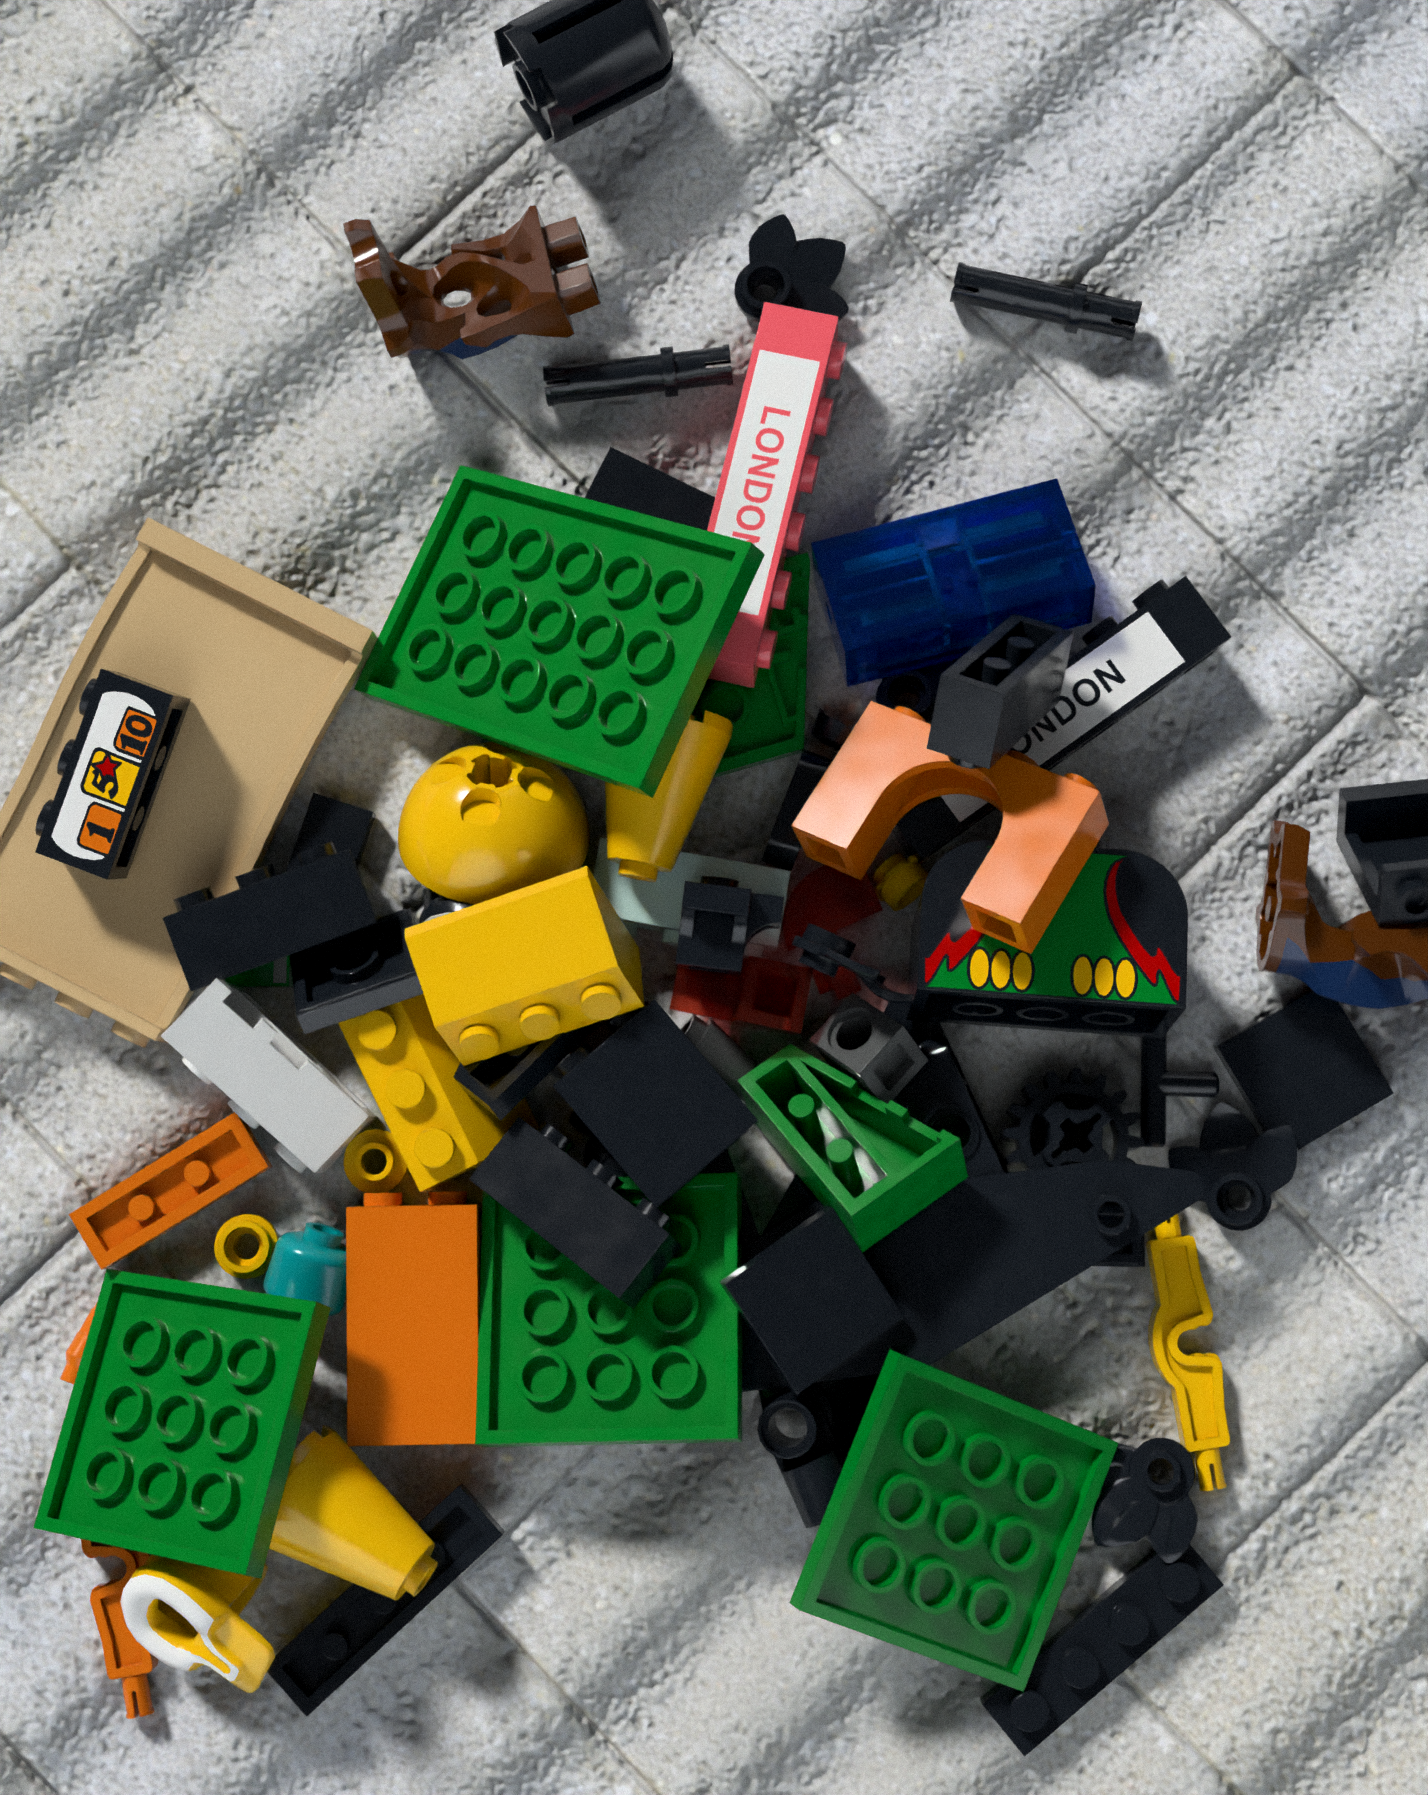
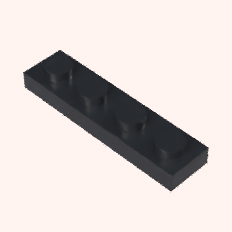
(364, 1621)
(1101, 1645)

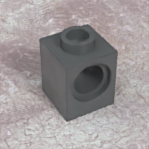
(869, 1048)

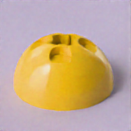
(491, 823)

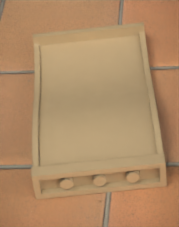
(262, 693)

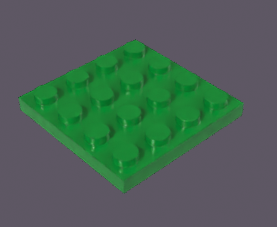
(586, 1369)
(183, 1420)
(954, 1522)

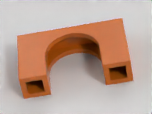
(887, 771)

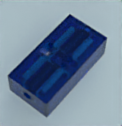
(948, 578)

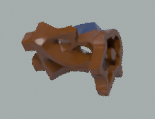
(510, 282)
(1346, 963)

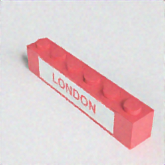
(771, 467)

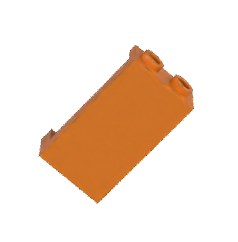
(412, 1320)

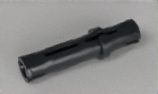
(1046, 301)
(638, 375)

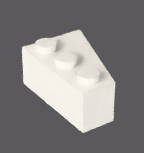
(268, 1076)

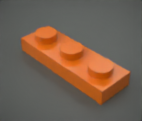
(170, 1190)

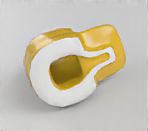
(192, 1619)

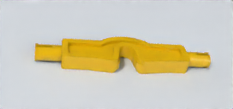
(1193, 1377)

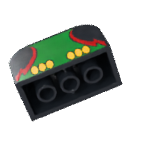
(1101, 967)

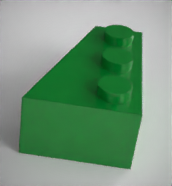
(850, 1145)

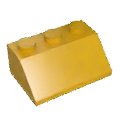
(526, 966)
(413, 1083)

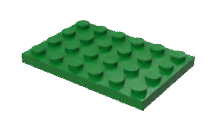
(560, 626)

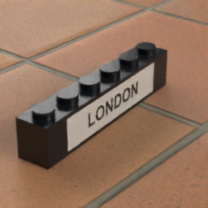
(1100, 687)

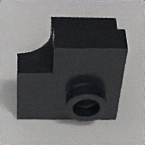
(720, 922)

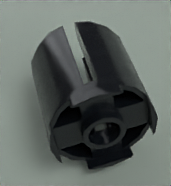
(585, 60)

